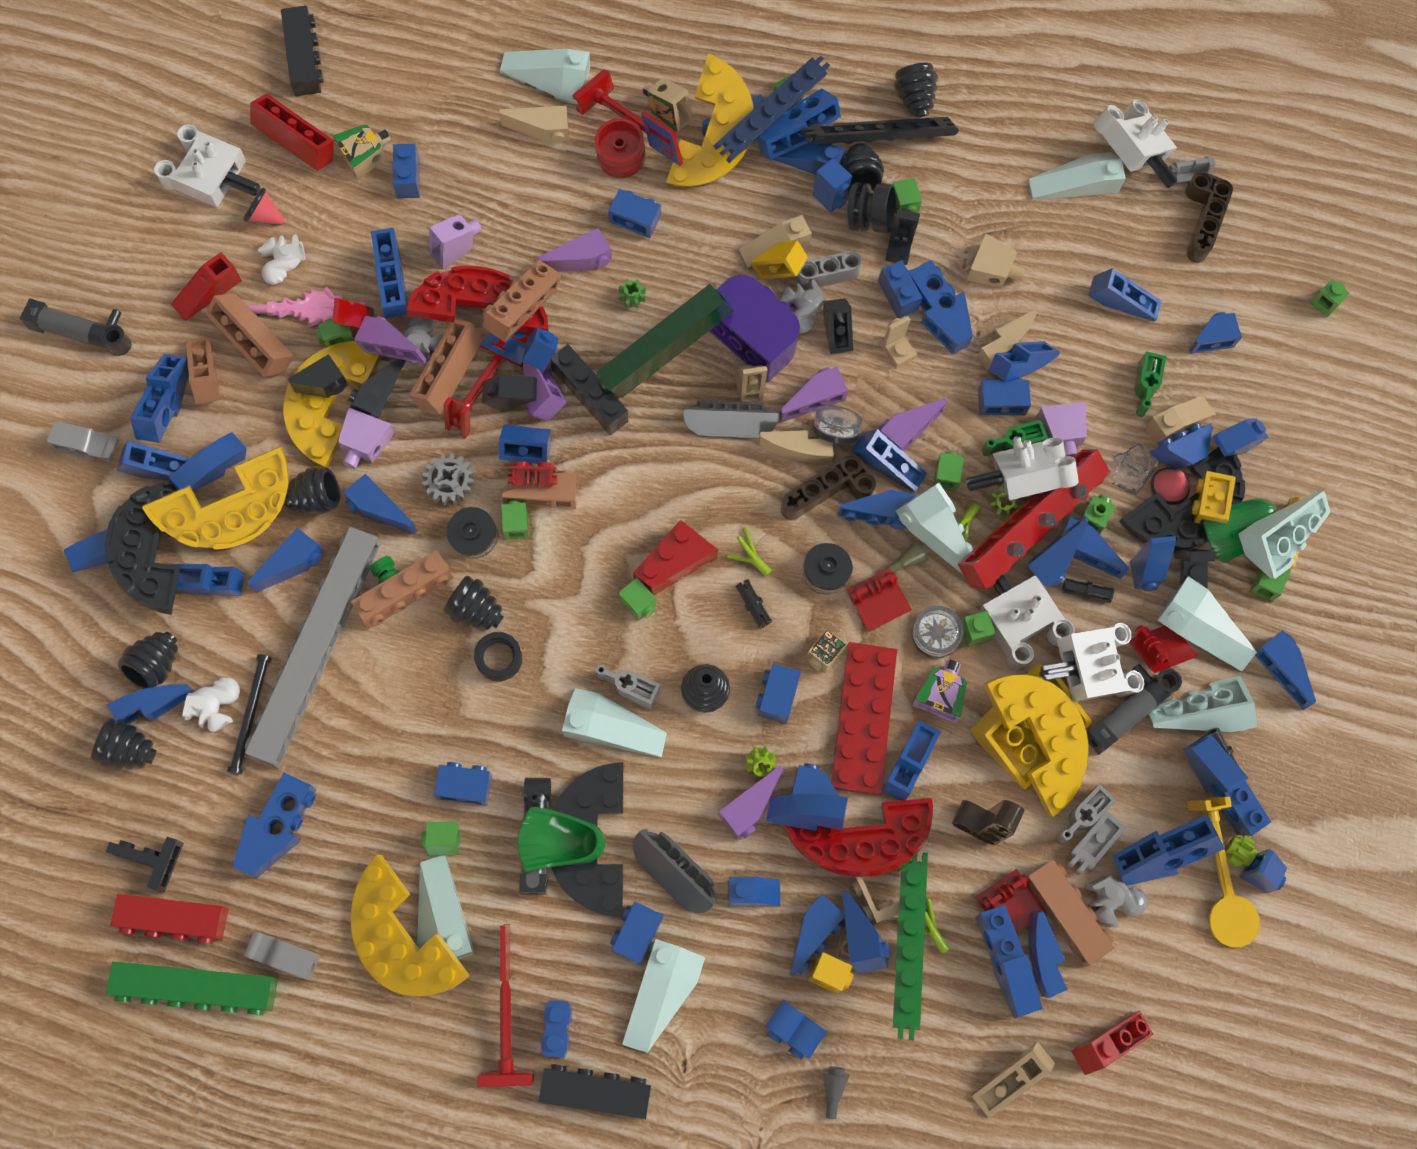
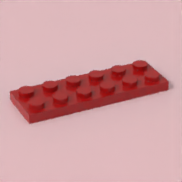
(864, 719)

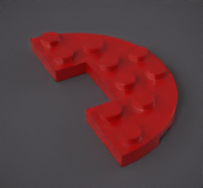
(466, 287)
(871, 848)

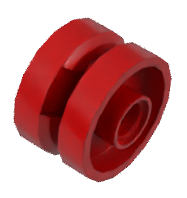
(620, 147)

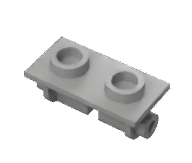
(1185, 170)

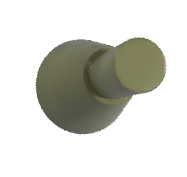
(913, 555)

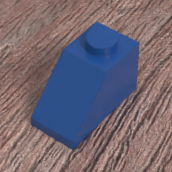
(1218, 334)
(540, 348)
(1241, 437)
(812, 781)
(1266, 871)
(753, 892)

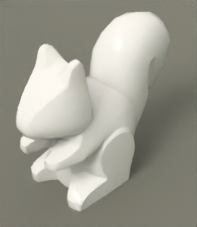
(285, 256)
(206, 703)

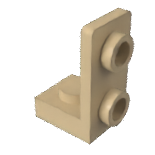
(896, 344)
(887, 909)

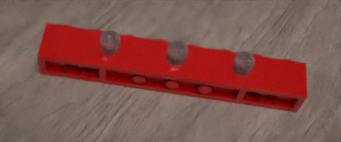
(1030, 522)

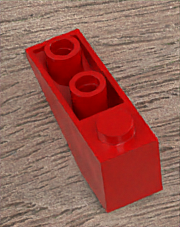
(211, 279)
(1112, 1043)

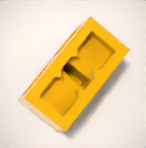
(831, 973)

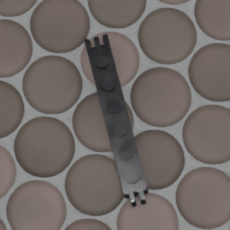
(879, 130)

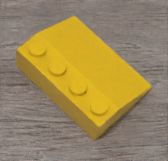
(1016, 747)

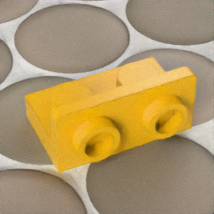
(1214, 497)

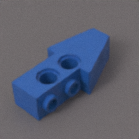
(785, 132)
(389, 273)
(948, 324)
(161, 398)
(1224, 778)
(258, 846)
(1163, 854)
(1009, 962)

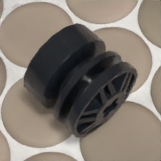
(871, 207)

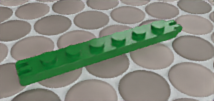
(910, 947)

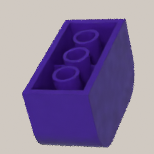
(760, 327)

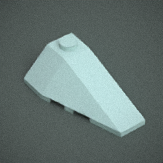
(1082, 177)

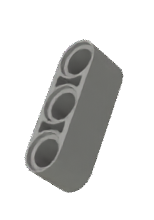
(835, 262)

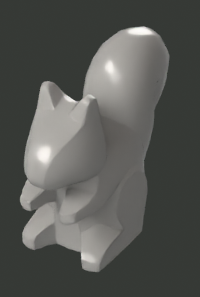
(807, 303)
(419, 335)
(1113, 894)

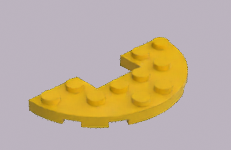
(732, 101)
(307, 414)
(232, 518)
(1056, 728)
(387, 947)

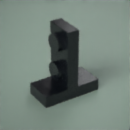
(902, 236)
(1194, 564)
(162, 865)

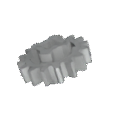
(451, 469)

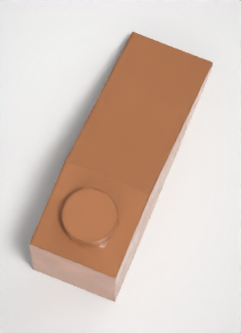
(202, 370)
(558, 496)

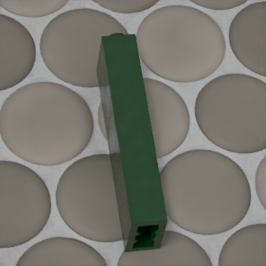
(664, 341)

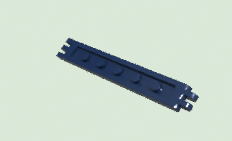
(772, 108)

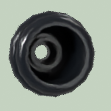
(917, 87)
(863, 165)
(313, 491)
(473, 605)
(149, 660)
(704, 696)
(122, 746)

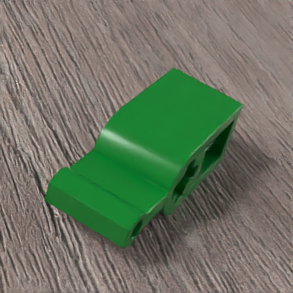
(1148, 379)
(1030, 431)

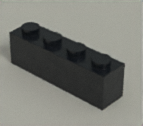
(301, 50)
(586, 388)
(595, 1093)

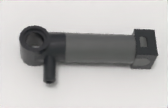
(41, 318)
(1134, 708)
(536, 794)

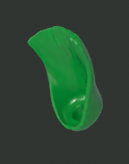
(1225, 537)
(557, 839)

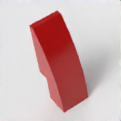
(350, 314)

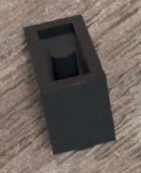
(838, 325)
(319, 379)
(508, 391)

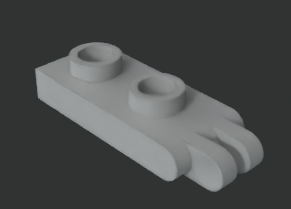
(1096, 842)

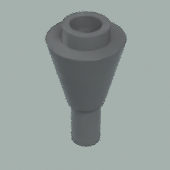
(835, 1083)

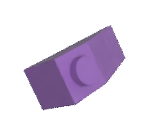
(580, 254)
(383, 339)
(821, 390)
(548, 396)
(909, 425)
(746, 810)

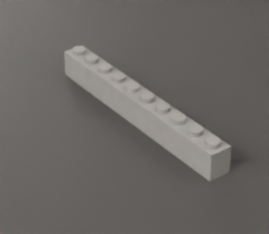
(313, 648)

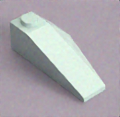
(550, 71)
(932, 521)
(1278, 537)
(1204, 622)
(1221, 706)
(604, 722)
(440, 908)
(665, 986)

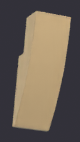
(1005, 338)
(797, 446)

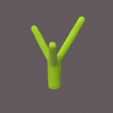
(967, 517)
(754, 559)
(933, 932)

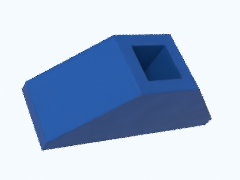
(1185, 447)

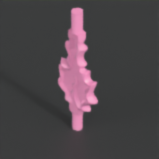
(315, 307)

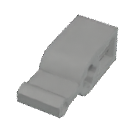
(81, 441)
(642, 690)
(1092, 813)
(282, 955)

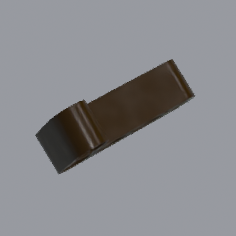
(1215, 195)
(825, 490)
(989, 825)

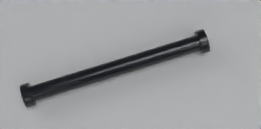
(263, 661)

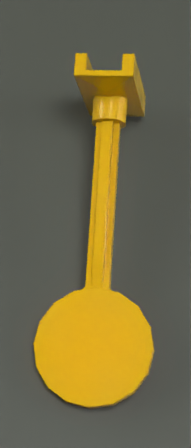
(1232, 917)

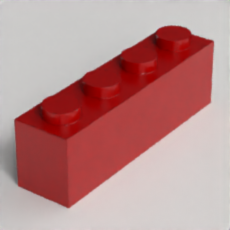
(291, 132)
(169, 917)

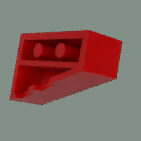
(675, 557)

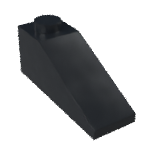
(375, 391)

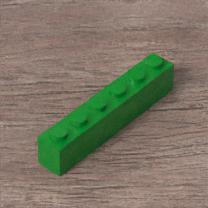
(191, 986)

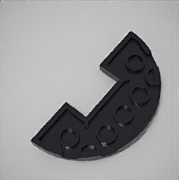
(1157, 519)
(132, 552)
(593, 884)

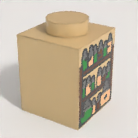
(825, 651)

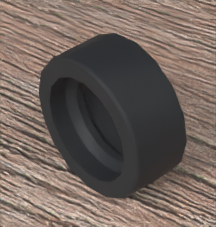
(484, 643)

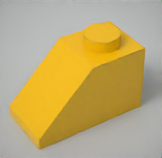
(780, 261)

